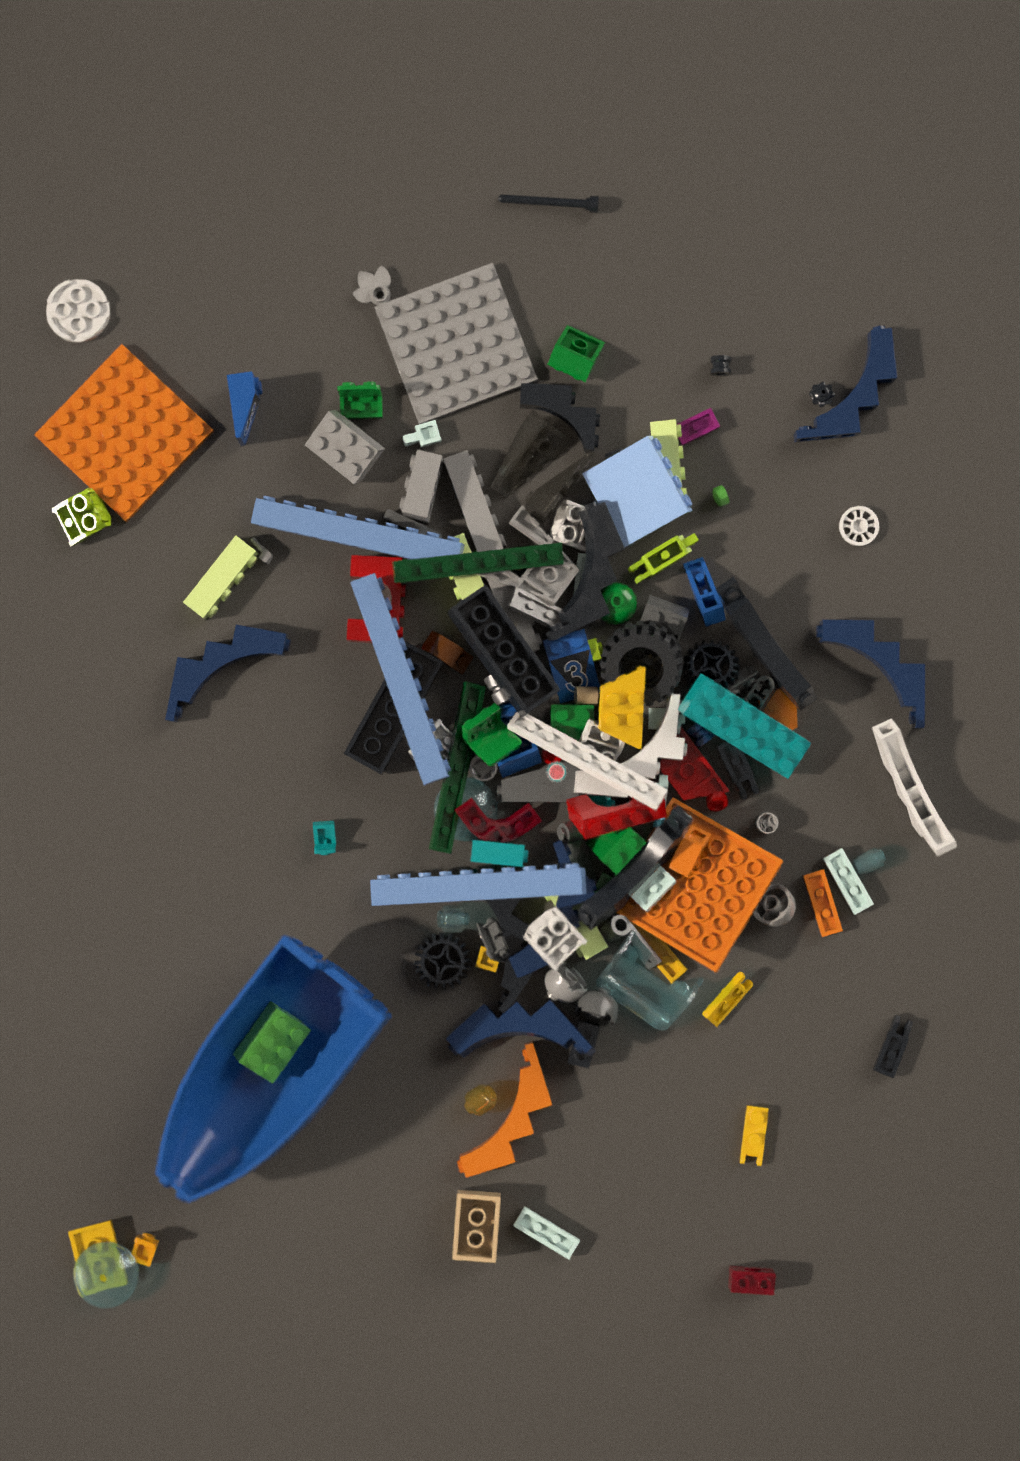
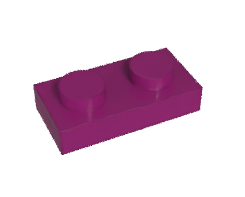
(698, 426)

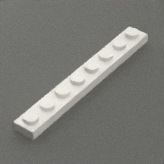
(588, 760)

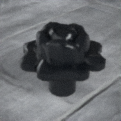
(822, 394)

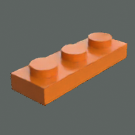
(822, 903)

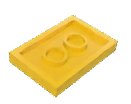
(89, 1235)

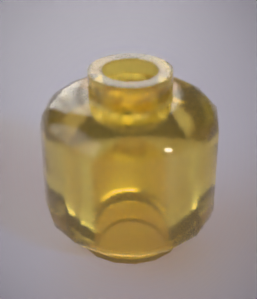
(480, 1100)

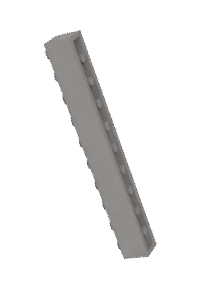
(483, 531)

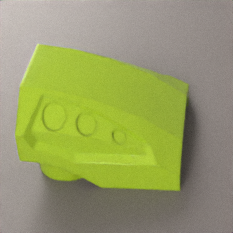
(82, 515)

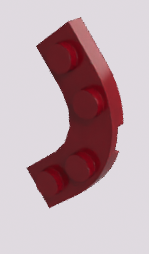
(501, 829)

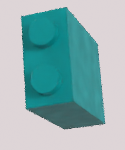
(498, 853)

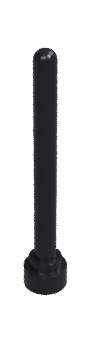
(589, 203)

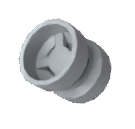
(769, 821)

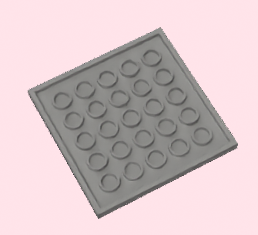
(456, 343)

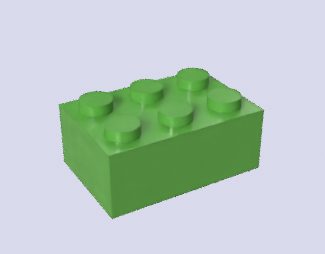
(271, 1042)

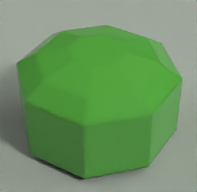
(720, 496)

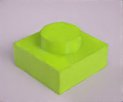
(596, 649)

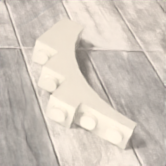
(662, 745)
(910, 789)

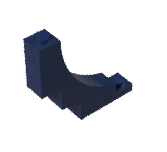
(844, 418)
(193, 674)
(905, 678)
(546, 1023)

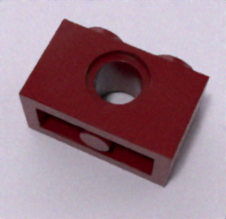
(751, 1280)

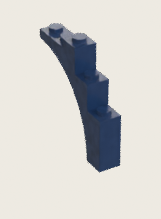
(528, 958)

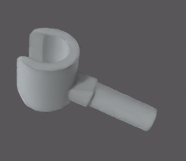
(266, 556)

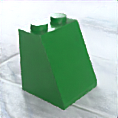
(616, 847)

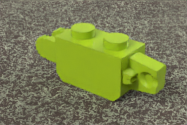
(664, 556)

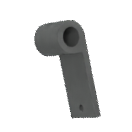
(580, 854)
(620, 927)

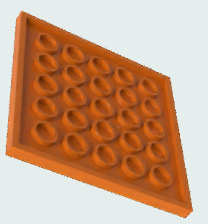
(124, 433)
(715, 902)

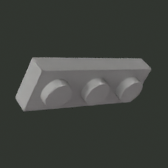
(534, 607)

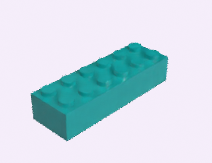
(744, 726)

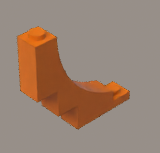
(497, 1149)

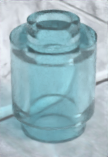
(869, 861)

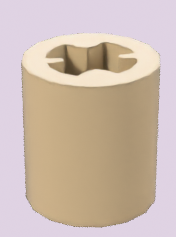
(585, 695)

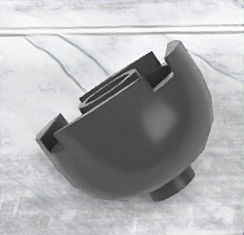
(597, 1007)

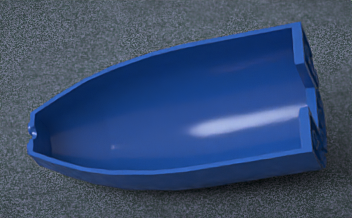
(234, 1119)

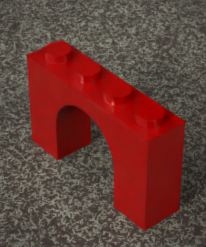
(382, 567)
(599, 820)

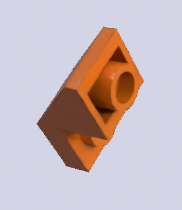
(689, 850)

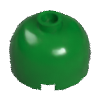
(620, 603)

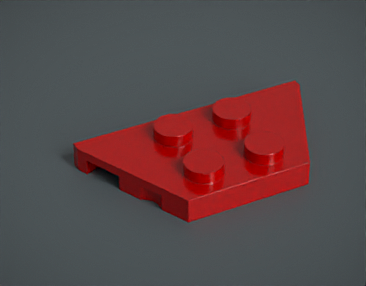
(693, 775)

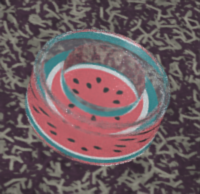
(556, 772)

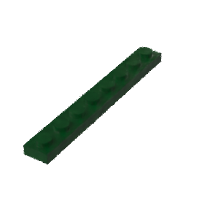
(477, 562)
(459, 761)

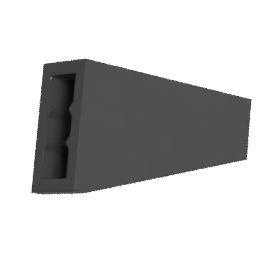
(537, 787)

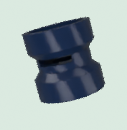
(700, 734)

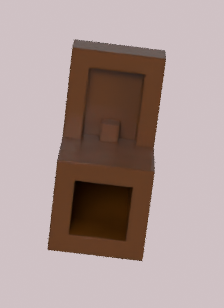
(447, 651)

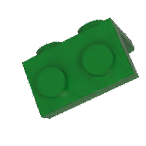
(361, 400)
(490, 736)

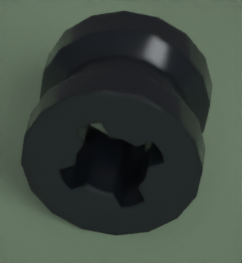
(720, 365)

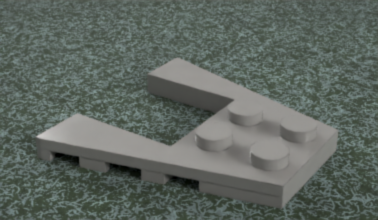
(542, 581)

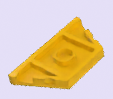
(623, 707)

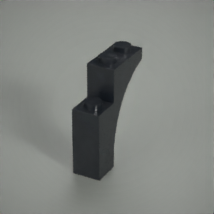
(558, 402)

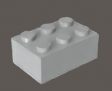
(344, 446)
(421, 486)

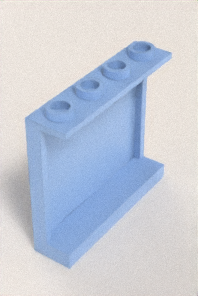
(638, 490)

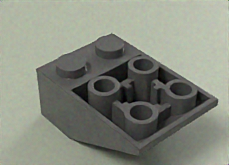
(663, 614)

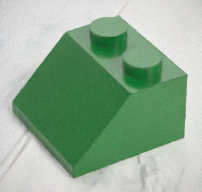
(575, 353)
(571, 719)

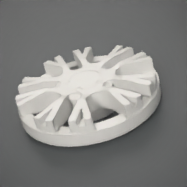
(859, 526)

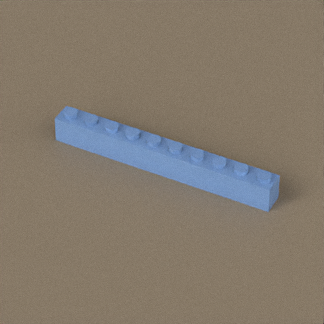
(350, 531)
(400, 680)
(478, 886)

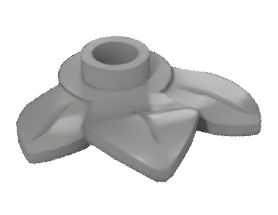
(373, 284)

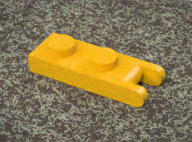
(727, 999)
(754, 1133)

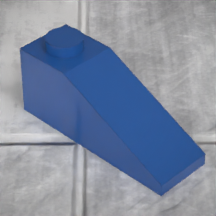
(704, 592)

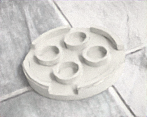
(77, 310)

